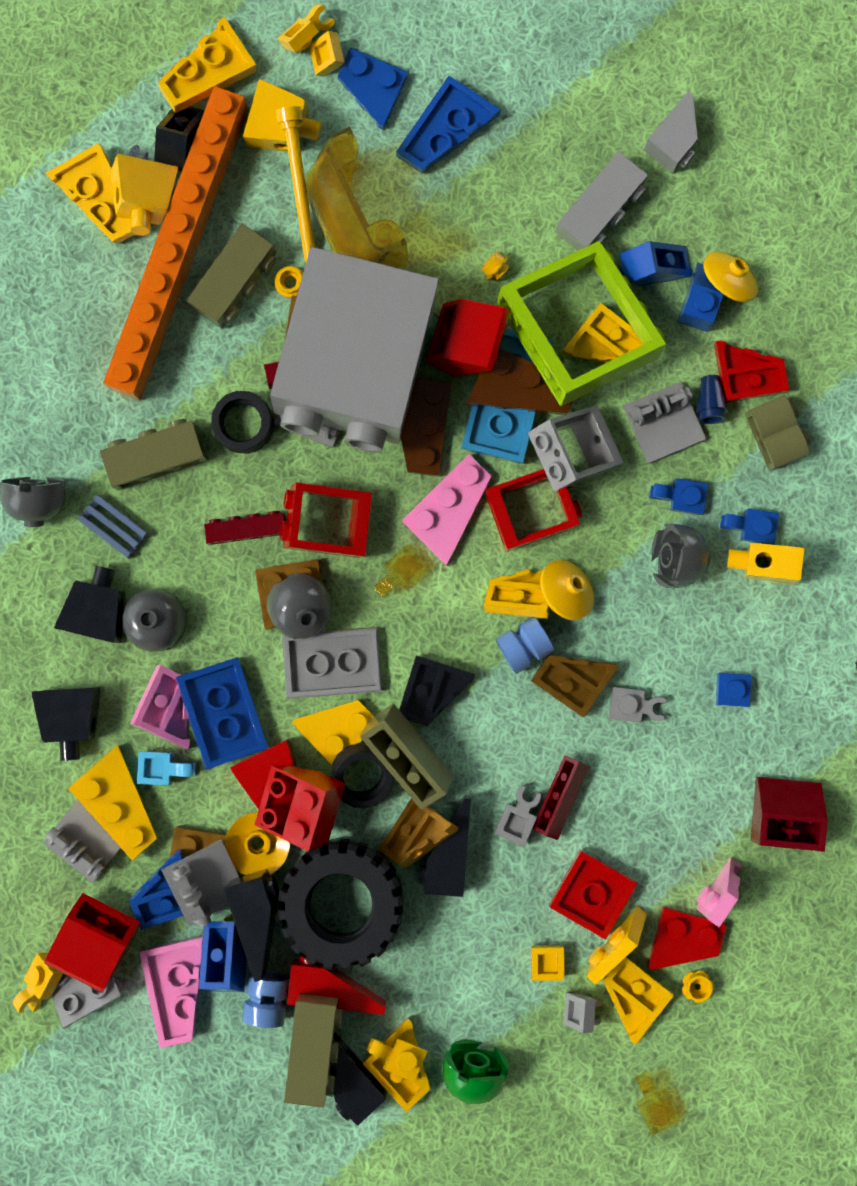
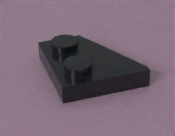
(431, 689)

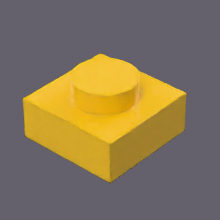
(326, 53)
(547, 963)

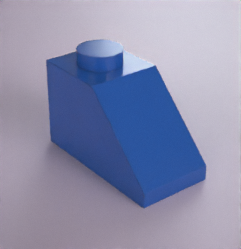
(655, 263)
(700, 302)
(222, 959)

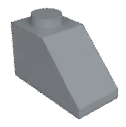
(675, 136)

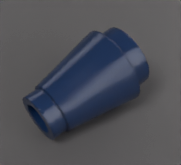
(711, 401)

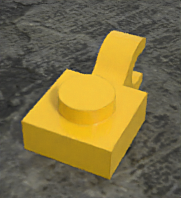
(300, 34)
(41, 984)
(401, 1058)

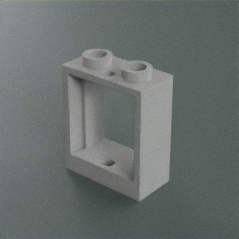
(586, 426)

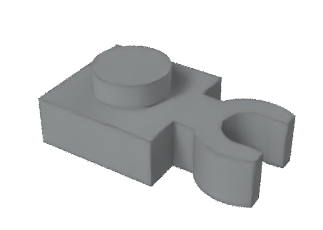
(630, 705)
(516, 821)

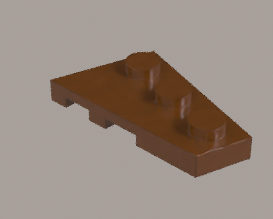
(515, 385)
(425, 426)

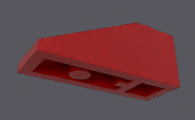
(332, 983)

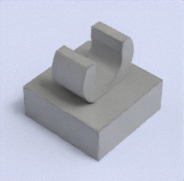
(580, 1012)

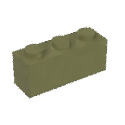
(232, 276)
(153, 454)
(407, 756)
(313, 1050)

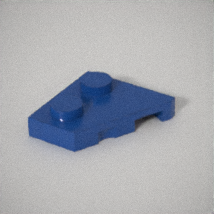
(373, 84)
(154, 899)

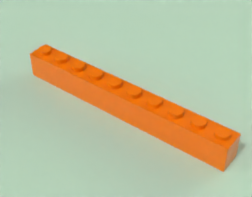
(176, 243)

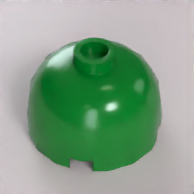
(474, 1073)

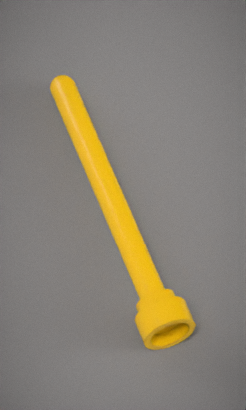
(290, 122)

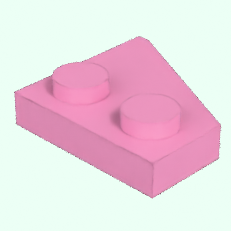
(163, 709)
(719, 899)

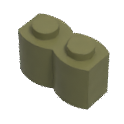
(777, 432)

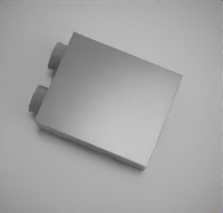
(353, 349)

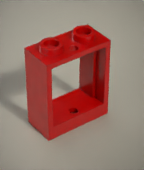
(358, 520)
(502, 520)

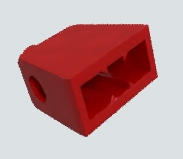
(255, 770)

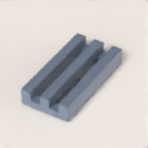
(91, 510)

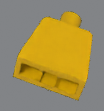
(262, 125)
(141, 191)
(783, 561)

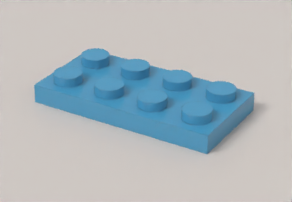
(496, 430)

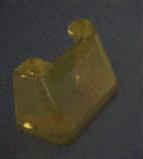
(339, 212)

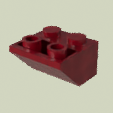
(789, 814)

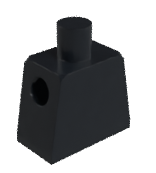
(94, 608)
(67, 717)

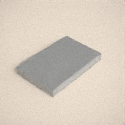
(332, 663)

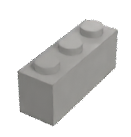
(602, 203)

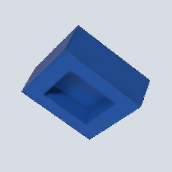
(733, 689)

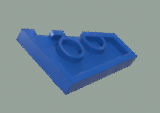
(445, 124)

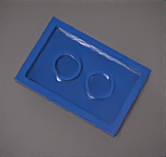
(221, 713)

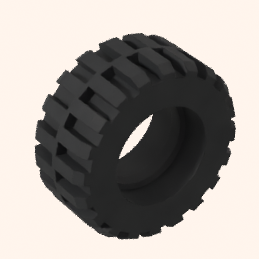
(329, 946)

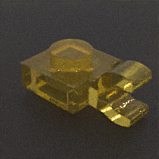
(402, 569)
(655, 1106)

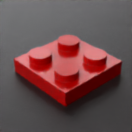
(592, 894)

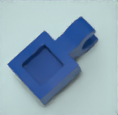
(685, 495)
(756, 525)

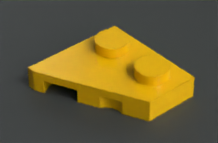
(618, 946)
(636, 997)
(402, 1090)

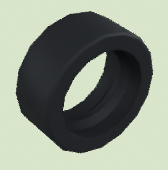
(233, 399)
(365, 798)

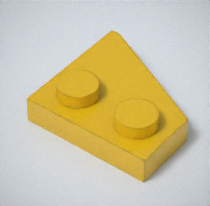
(602, 337)
(517, 595)
(334, 728)

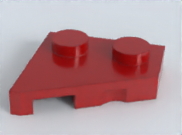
(748, 374)
(684, 939)

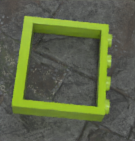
(539, 348)

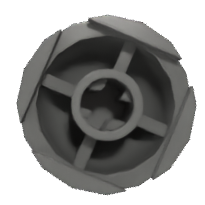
(32, 499)
(680, 555)
(299, 606)
(154, 620)

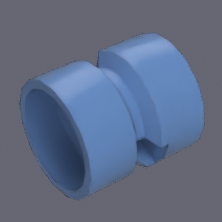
(524, 645)
(266, 1011)

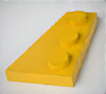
(215, 62)
(89, 184)
(115, 804)

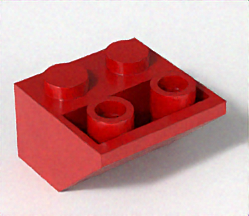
(467, 337)
(300, 806)
(92, 942)

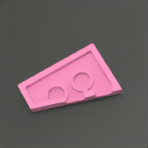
(448, 508)
(173, 988)

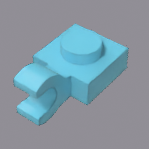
(158, 768)

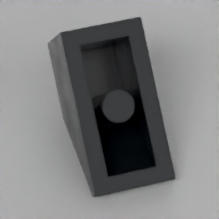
(176, 135)

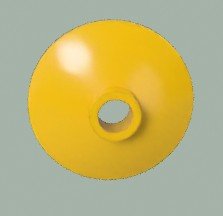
(731, 276)
(567, 590)
(251, 859)

